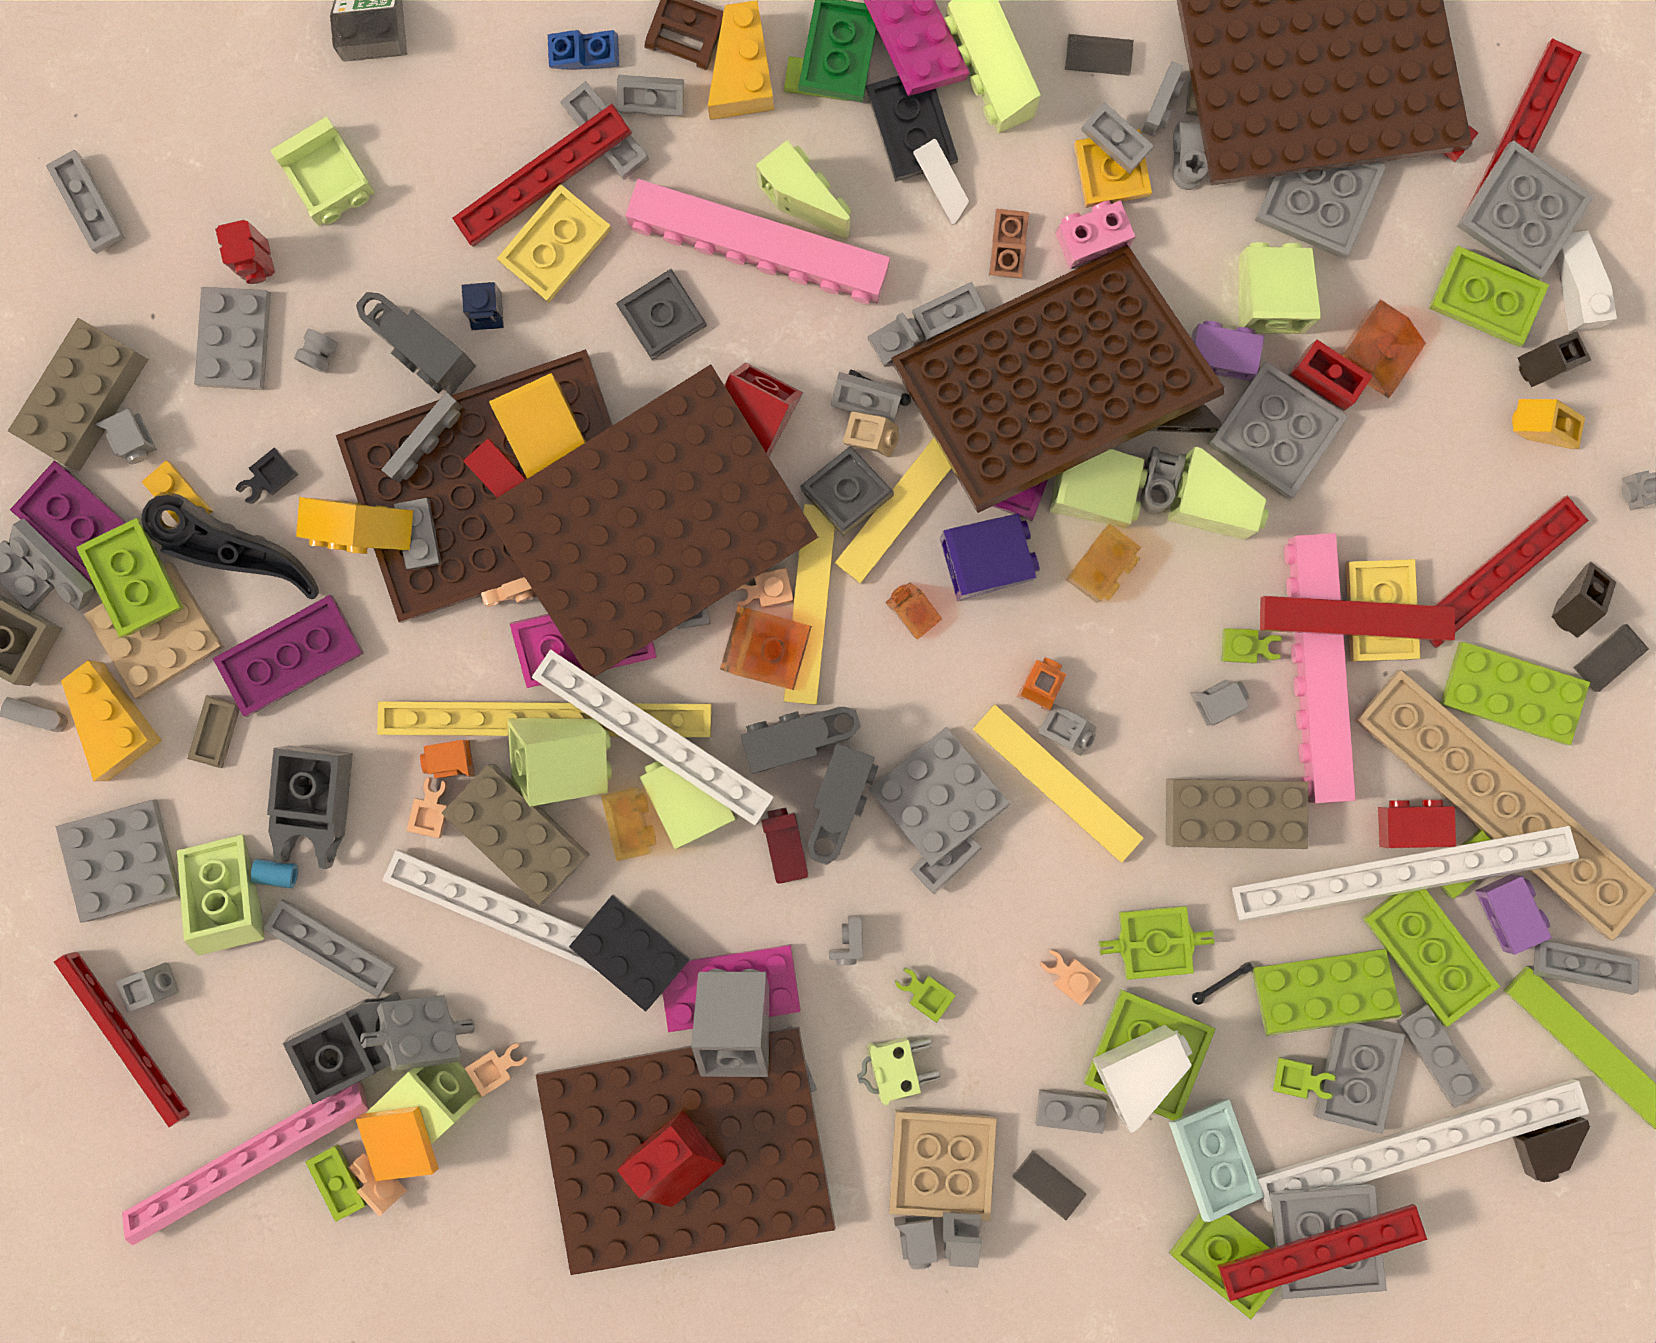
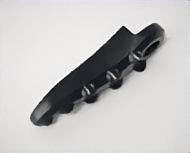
(219, 544)

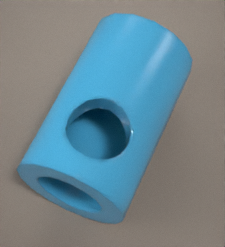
(274, 874)

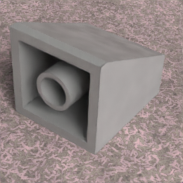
(731, 1024)

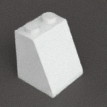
(1143, 1073)

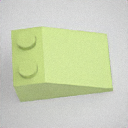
(218, 896)

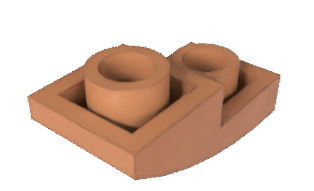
(1009, 243)

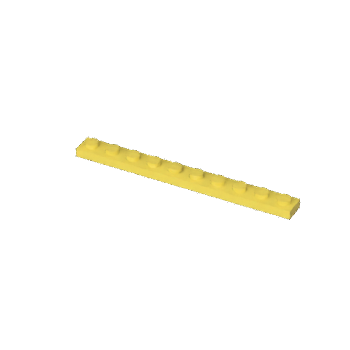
(493, 717)

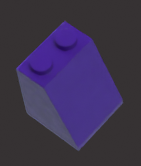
(988, 556)

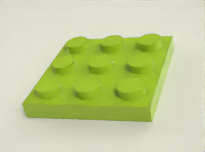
(1136, 1016)

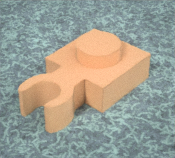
(770, 588)
(516, 589)
(426, 813)
(1073, 978)
(490, 1070)

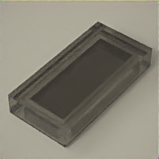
(1099, 54)
(1611, 657)
(1049, 1185)

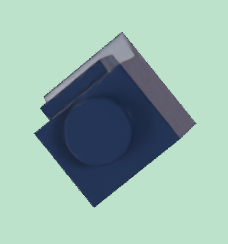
(483, 305)

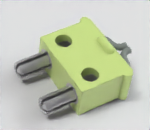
(892, 1070)

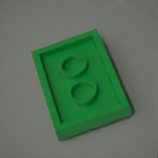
(838, 50)

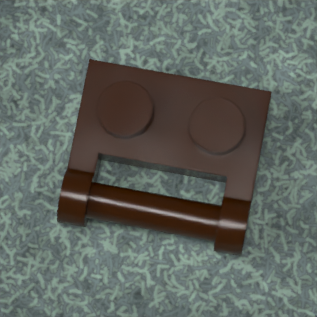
(690, 20)

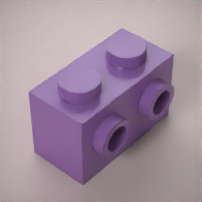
(1229, 351)
(1514, 913)

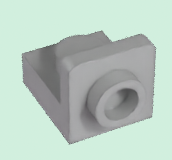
(895, 338)
(1068, 730)
(853, 936)
(147, 987)

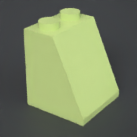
(1278, 289)
(1101, 489)
(1216, 499)
(558, 758)
(440, 1091)

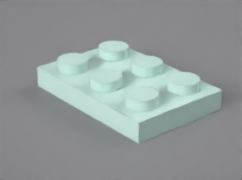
(1216, 1160)

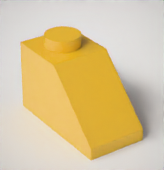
(1548, 422)

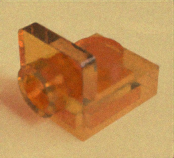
(913, 609)

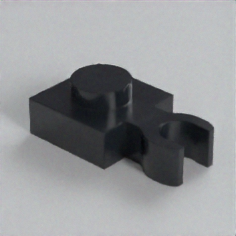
(270, 473)

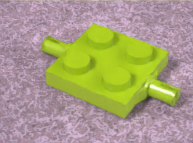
(1156, 942)

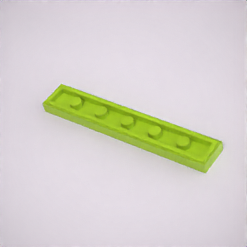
(1585, 1043)

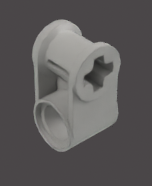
(1188, 152)
(1164, 475)

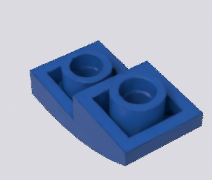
(583, 51)

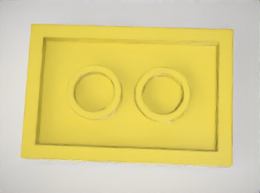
(554, 243)
(1382, 583)

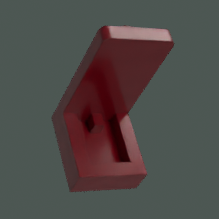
(785, 846)

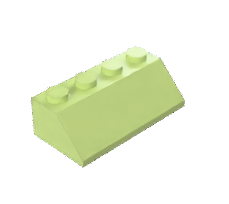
(994, 62)

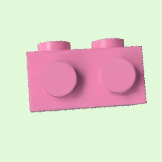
(1094, 233)

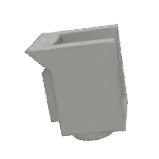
(128, 436)
(1221, 701)
(962, 1239)
(917, 1240)

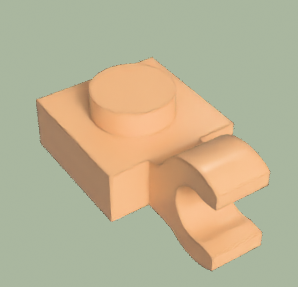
(377, 1194)

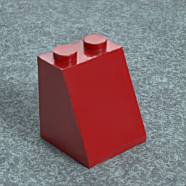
(763, 402)
(670, 1162)

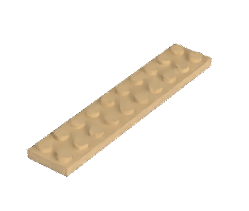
(1501, 800)

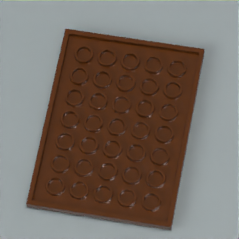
(1321, 84)
(1055, 377)
(650, 522)
(467, 543)
(758, 1126)

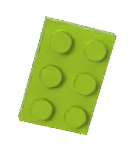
(1488, 296)
(130, 578)
(1215, 1243)

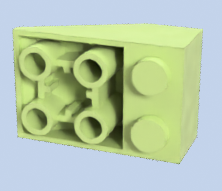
(800, 191)

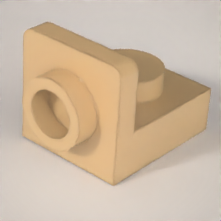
(871, 433)

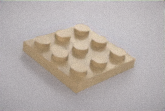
(161, 649)
(942, 1164)

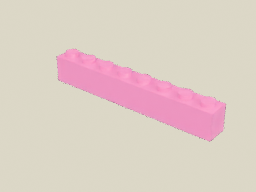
(757, 241)
(1321, 675)

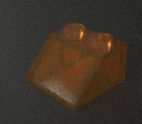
(1384, 346)
(765, 648)

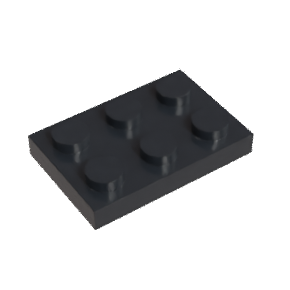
(908, 124)
(629, 952)

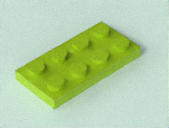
(1514, 693)
(1431, 954)
(1326, 992)

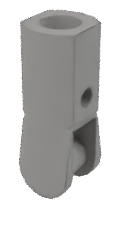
(33, 715)

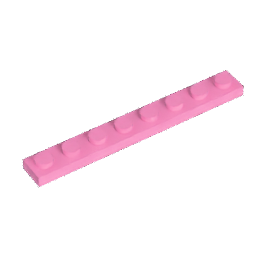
(243, 1163)

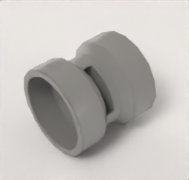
(316, 350)

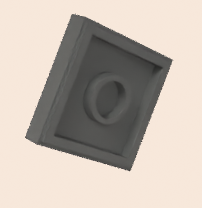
(661, 314)
(847, 490)

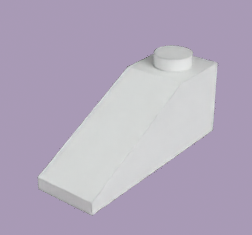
(1584, 284)

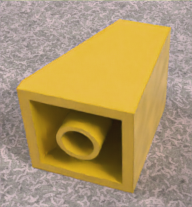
(538, 423)

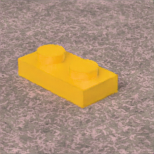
(169, 479)

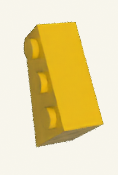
(741, 67)
(353, 525)
(106, 721)

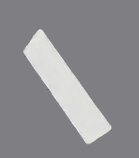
(942, 179)

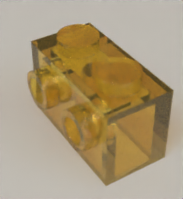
(1104, 563)
(628, 824)

